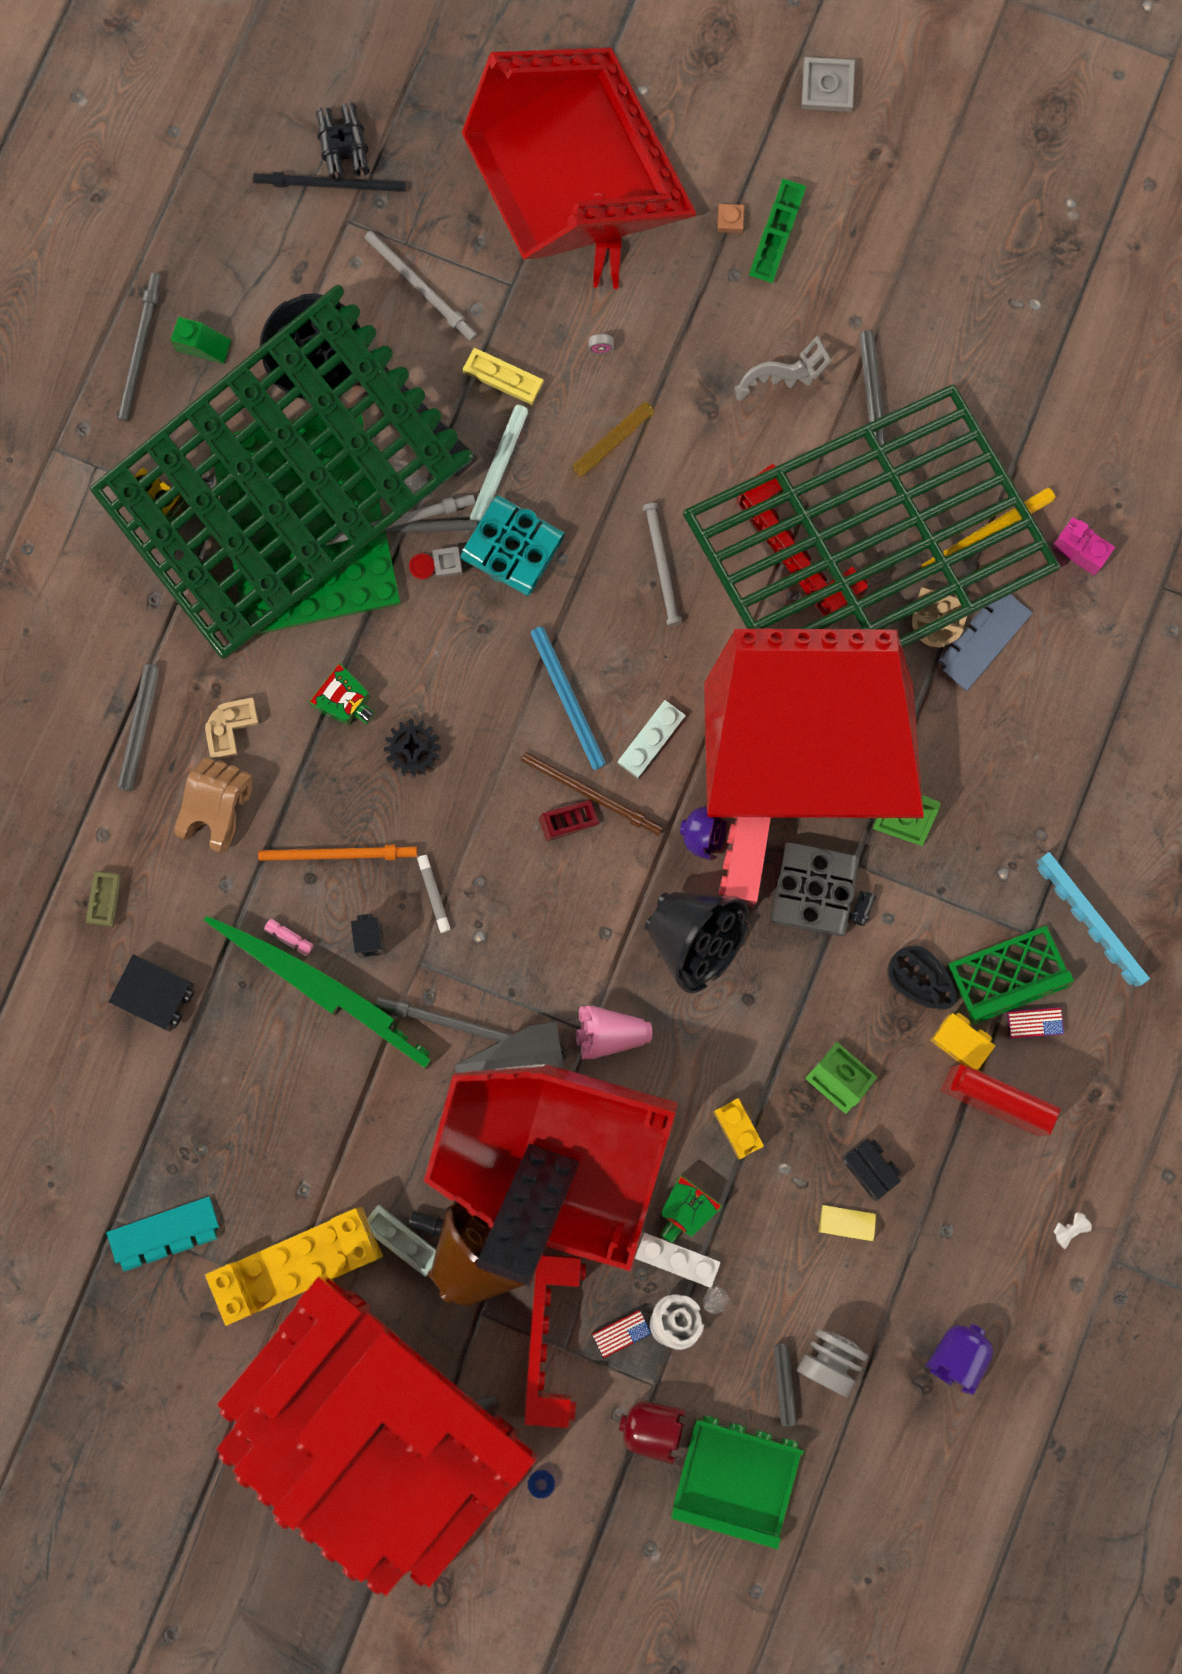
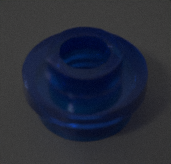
(547, 1477)

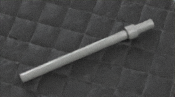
(455, 319)
(447, 506)

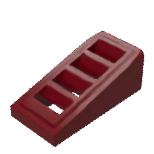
(548, 830)

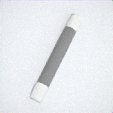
(433, 894)

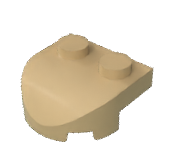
(935, 611)

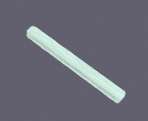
(499, 462)

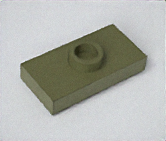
(103, 899)

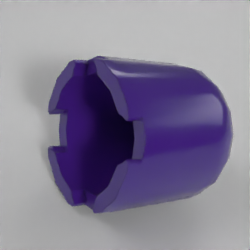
(962, 1357)

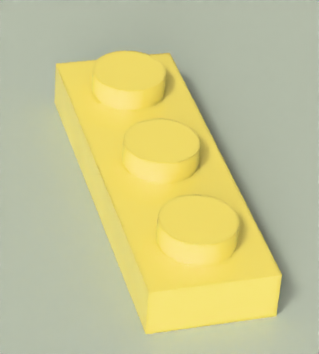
(503, 376)

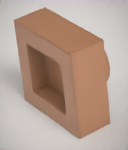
(730, 218)

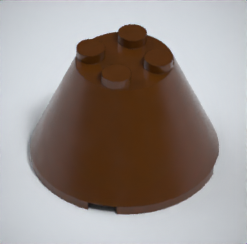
(457, 1257)

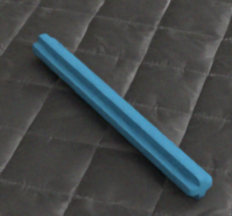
(568, 698)

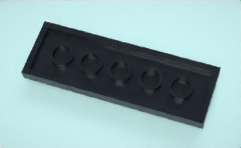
(528, 1215)

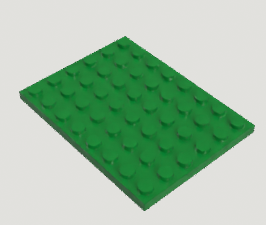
(358, 585)

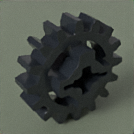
(401, 748)

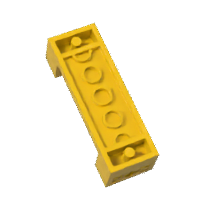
(293, 1265)

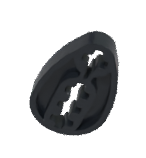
(927, 964)

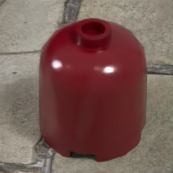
(653, 1430)

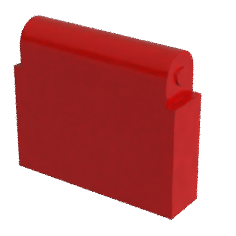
(1001, 1100)

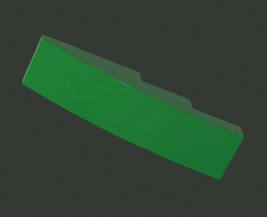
(777, 231)

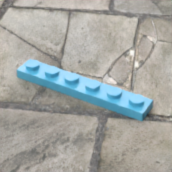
(1085, 912)

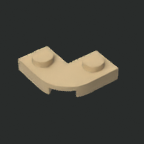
(222, 723)

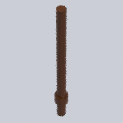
(636, 818)

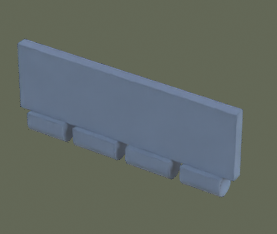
(982, 646)

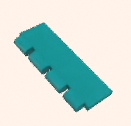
(164, 1229)

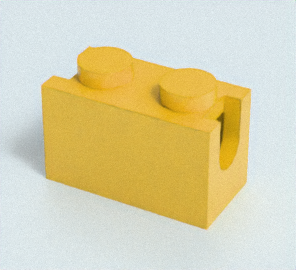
(962, 1041)
(738, 1129)

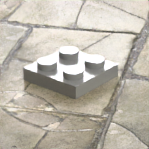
(828, 84)

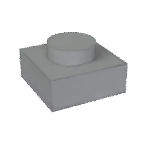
(447, 562)

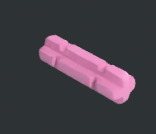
(288, 937)

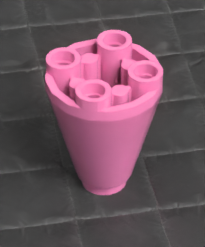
(609, 1032)

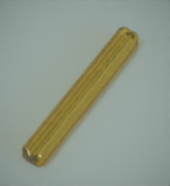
(612, 439)

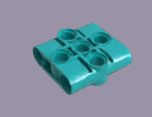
(534, 540)

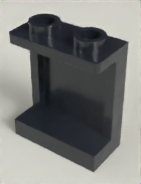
(152, 993)

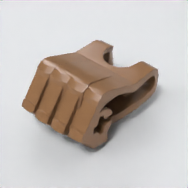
(211, 800)

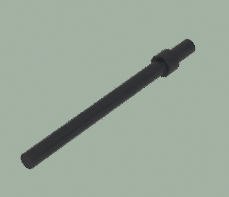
(279, 179)

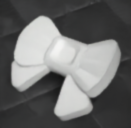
(1065, 1235)

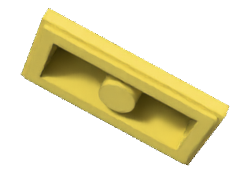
(847, 1223)

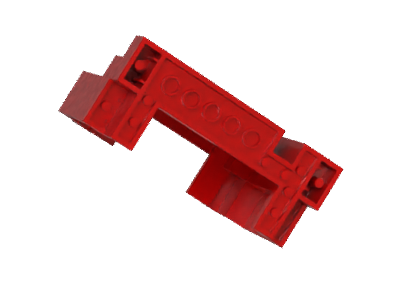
(366, 1443)

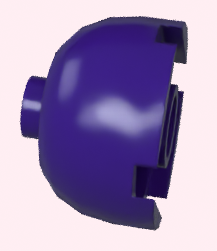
(703, 833)

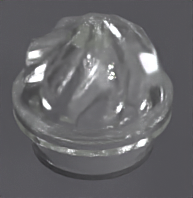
(716, 1300)

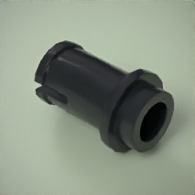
(861, 913)
(426, 1223)

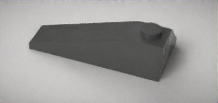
(528, 1047)

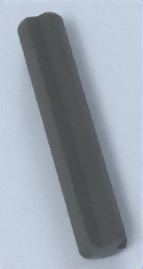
(785, 1385)

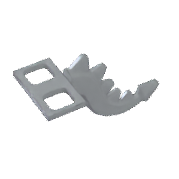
(790, 373)

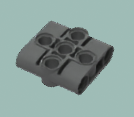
(839, 867)

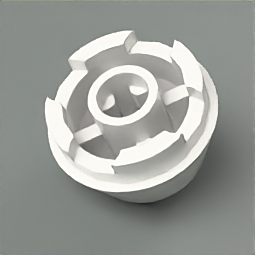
(676, 1322)

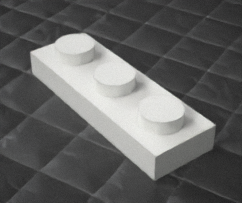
(677, 1260)

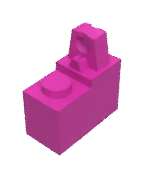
(1083, 546)

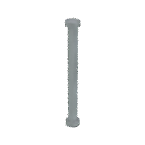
(651, 511)

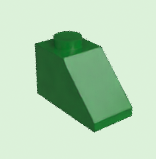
(200, 341)

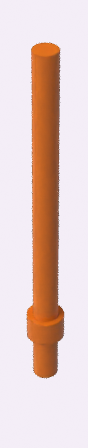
(389, 852)

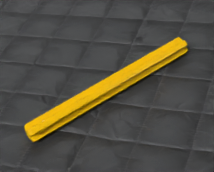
(1033, 504)

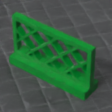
(1013, 997)

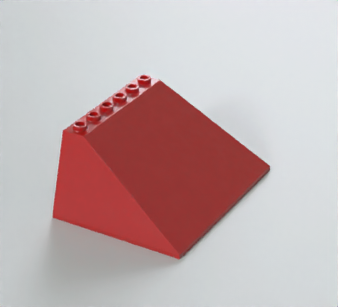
(555, 132)
(812, 726)

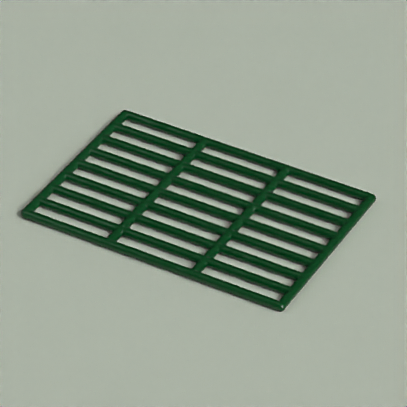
(903, 497)

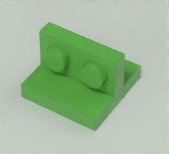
(910, 829)
(841, 1078)

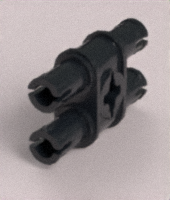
(342, 142)

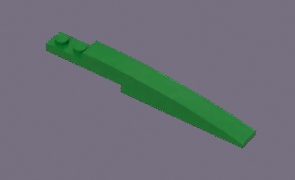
(323, 989)

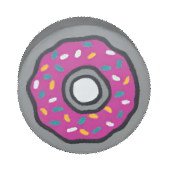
(600, 344)

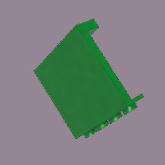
(736, 1481)

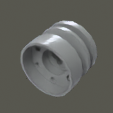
(832, 1362)

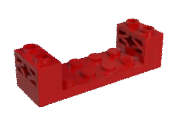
(787, 539)
(548, 1408)

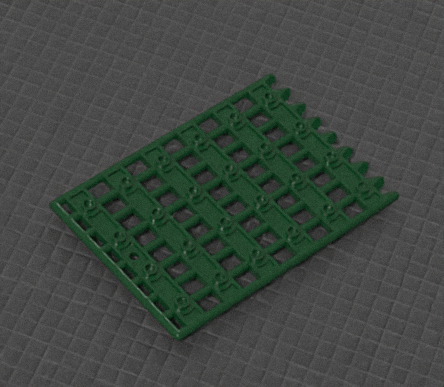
(292, 530)

